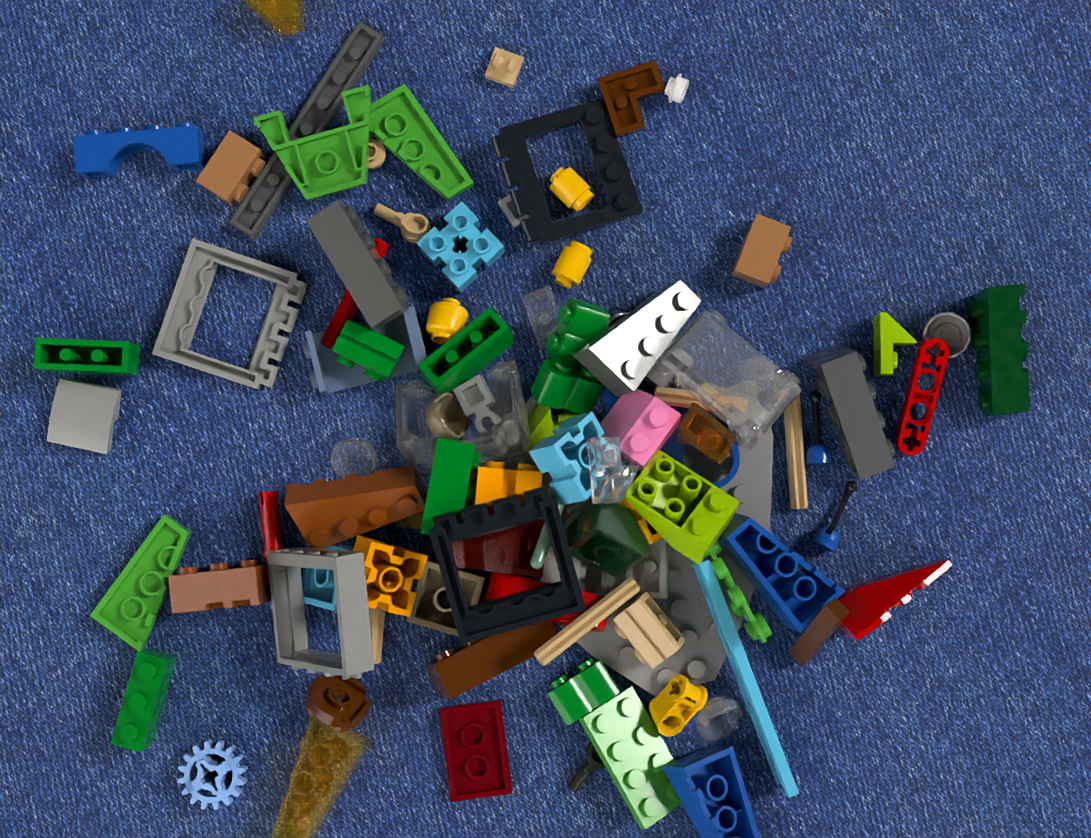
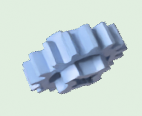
(217, 785)

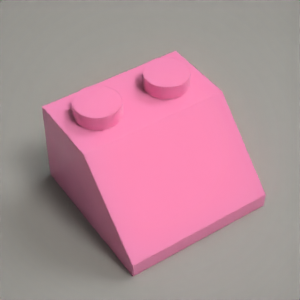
(641, 425)

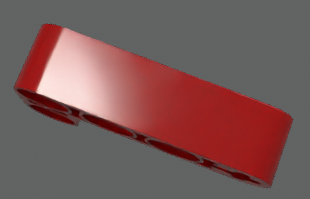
(504, 584)

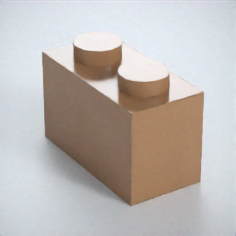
(232, 168)
(761, 251)

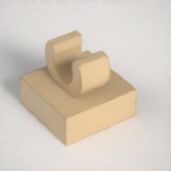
(504, 67)

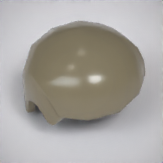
(446, 417)

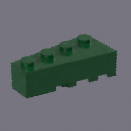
(1000, 349)

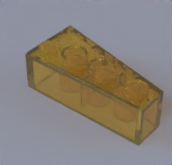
(319, 778)

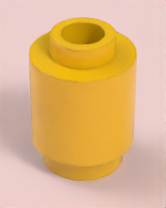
(570, 188)
(572, 264)

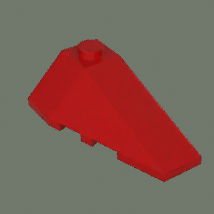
(872, 599)

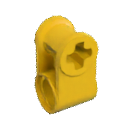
(675, 705)

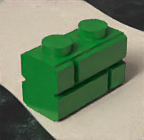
(368, 350)

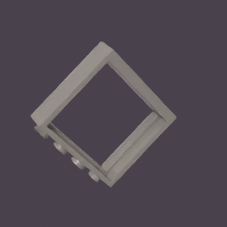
(351, 604)

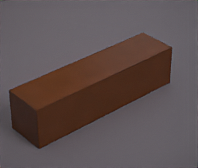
(819, 631)

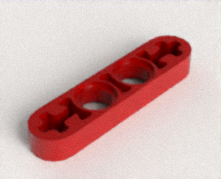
(926, 397)

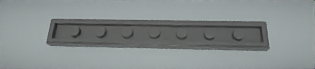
(312, 119)

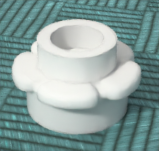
(676, 89)

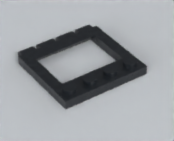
(606, 155)
(515, 609)

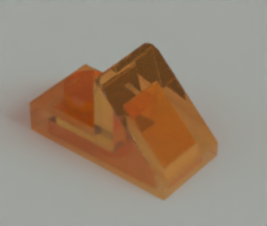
(705, 434)

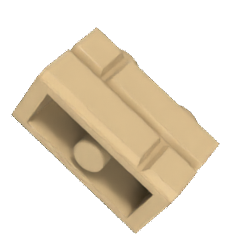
(648, 630)

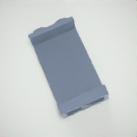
(334, 376)

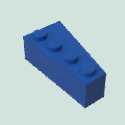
(779, 574)
(713, 793)

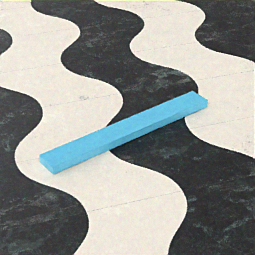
(745, 677)

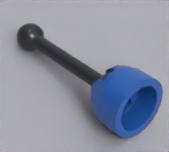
(817, 453)
(827, 537)

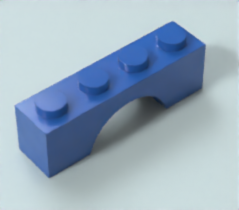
(102, 154)

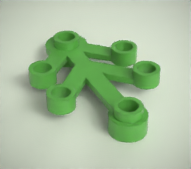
(756, 624)

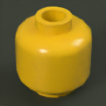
(445, 320)

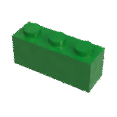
(467, 352)
(86, 356)
(450, 480)
(143, 699)

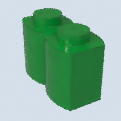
(576, 328)
(566, 386)
(582, 690)

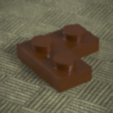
(624, 89)

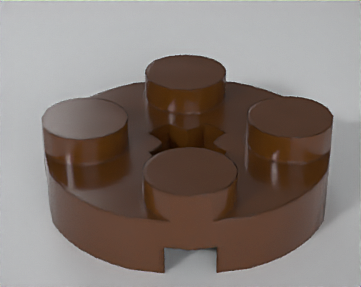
(323, 703)

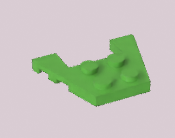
(328, 159)

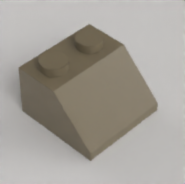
(432, 604)

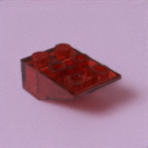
(501, 551)

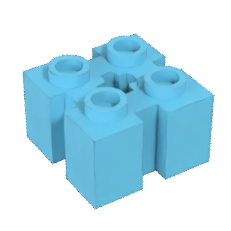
(461, 227)
(567, 457)

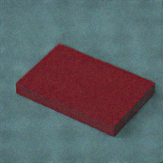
(475, 750)

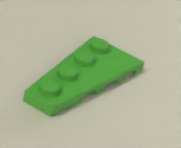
(411, 136)
(140, 589)

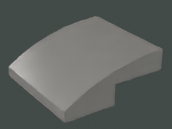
(84, 415)
(649, 574)

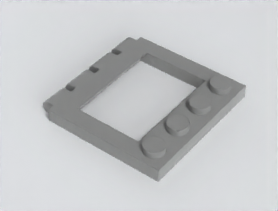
(189, 300)

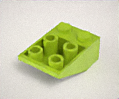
(681, 506)

